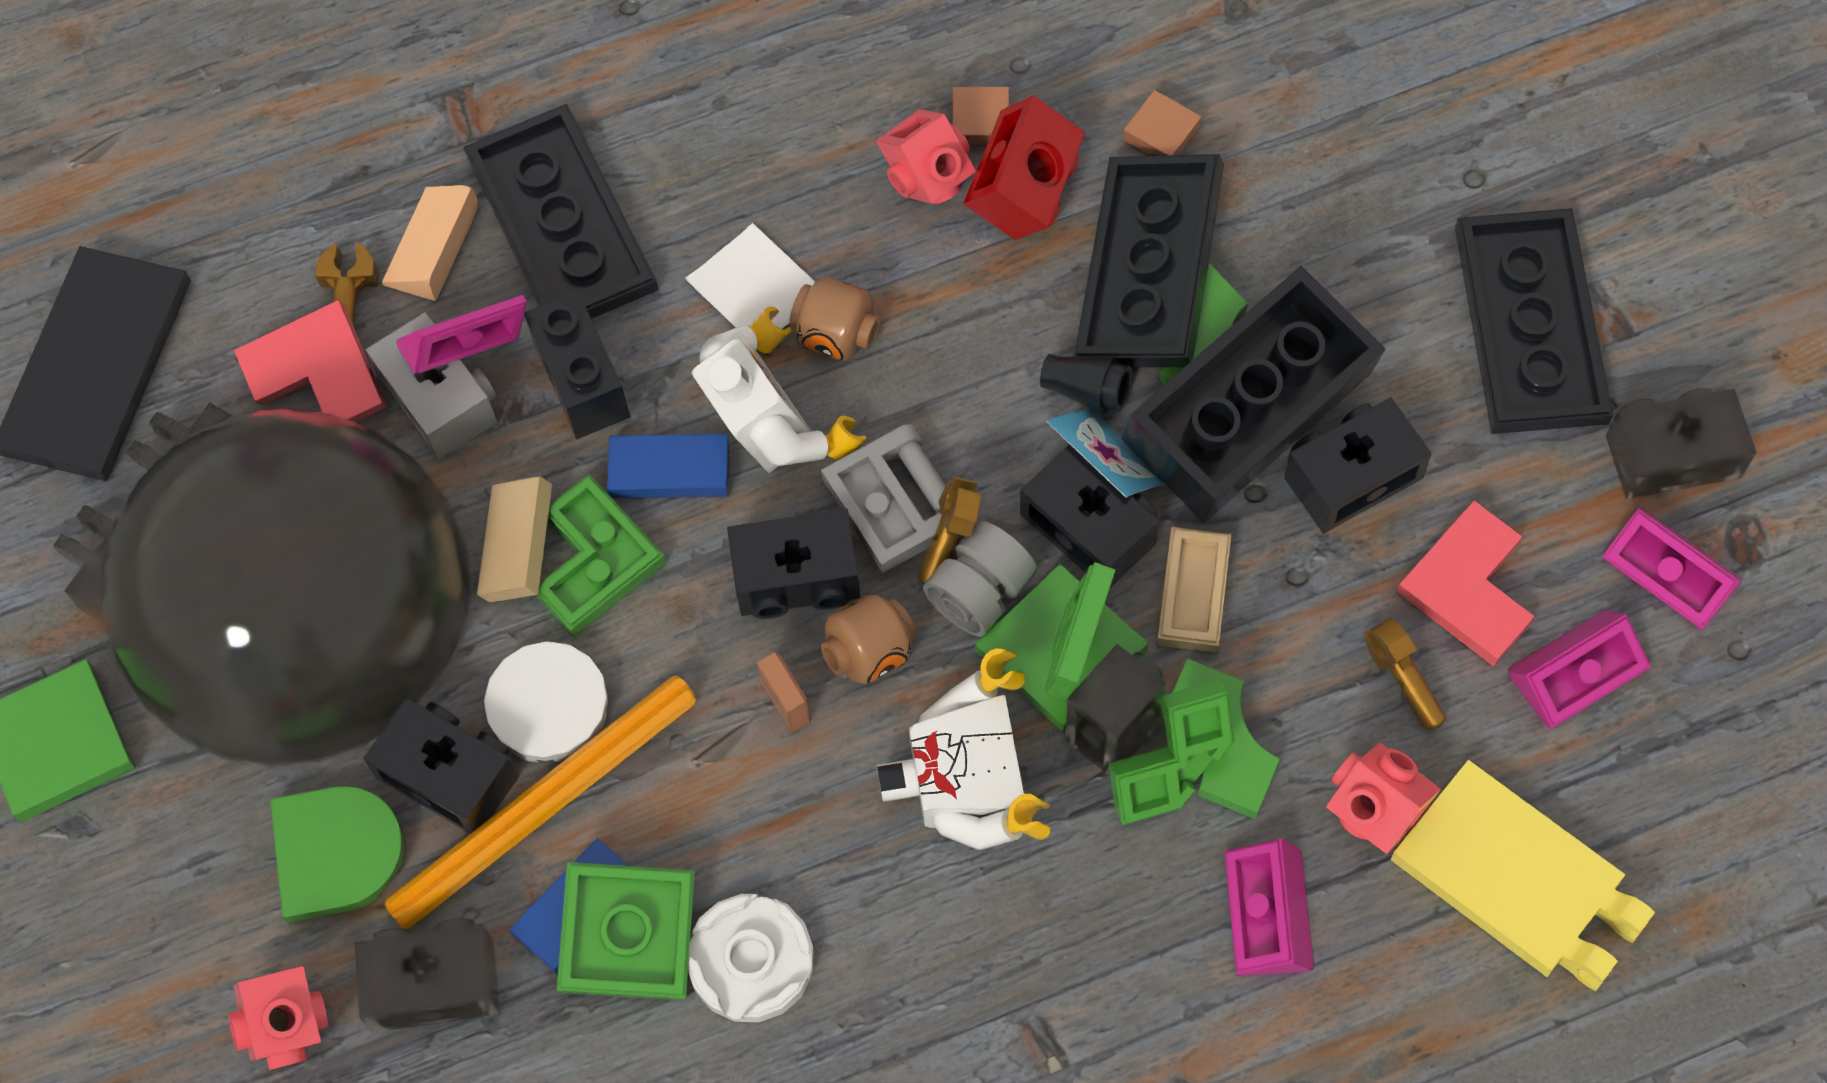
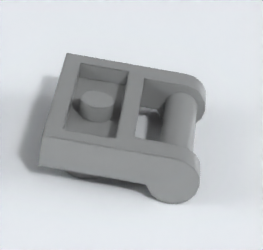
(877, 502)

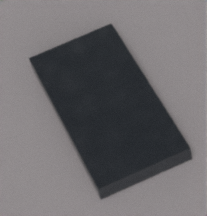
(560, 213)
(1150, 259)
(1533, 321)
(92, 363)

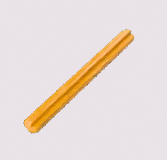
(539, 802)

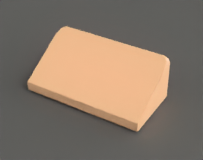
(432, 241)

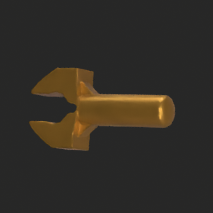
(346, 288)
(959, 513)
(1393, 650)

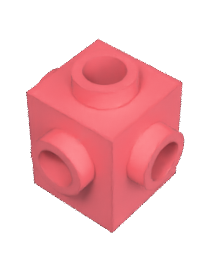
(926, 157)
(1381, 796)
(282, 992)

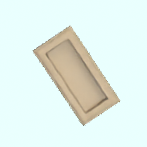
(514, 539)
(1194, 590)

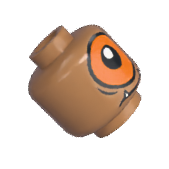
(834, 318)
(868, 638)

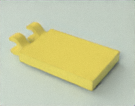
(1519, 876)

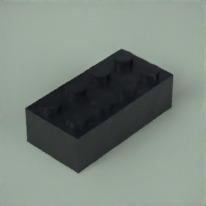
(1252, 393)

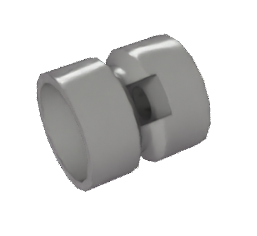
(986, 570)

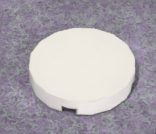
(546, 701)
(750, 958)

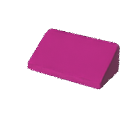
(463, 335)
(1672, 568)
(1580, 667)
(1268, 909)

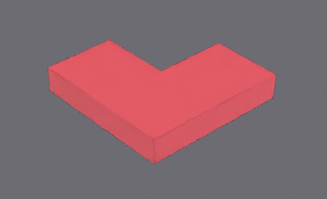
(319, 352)
(1455, 589)

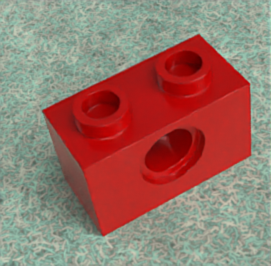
(1025, 168)

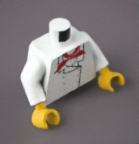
(756, 404)
(968, 763)

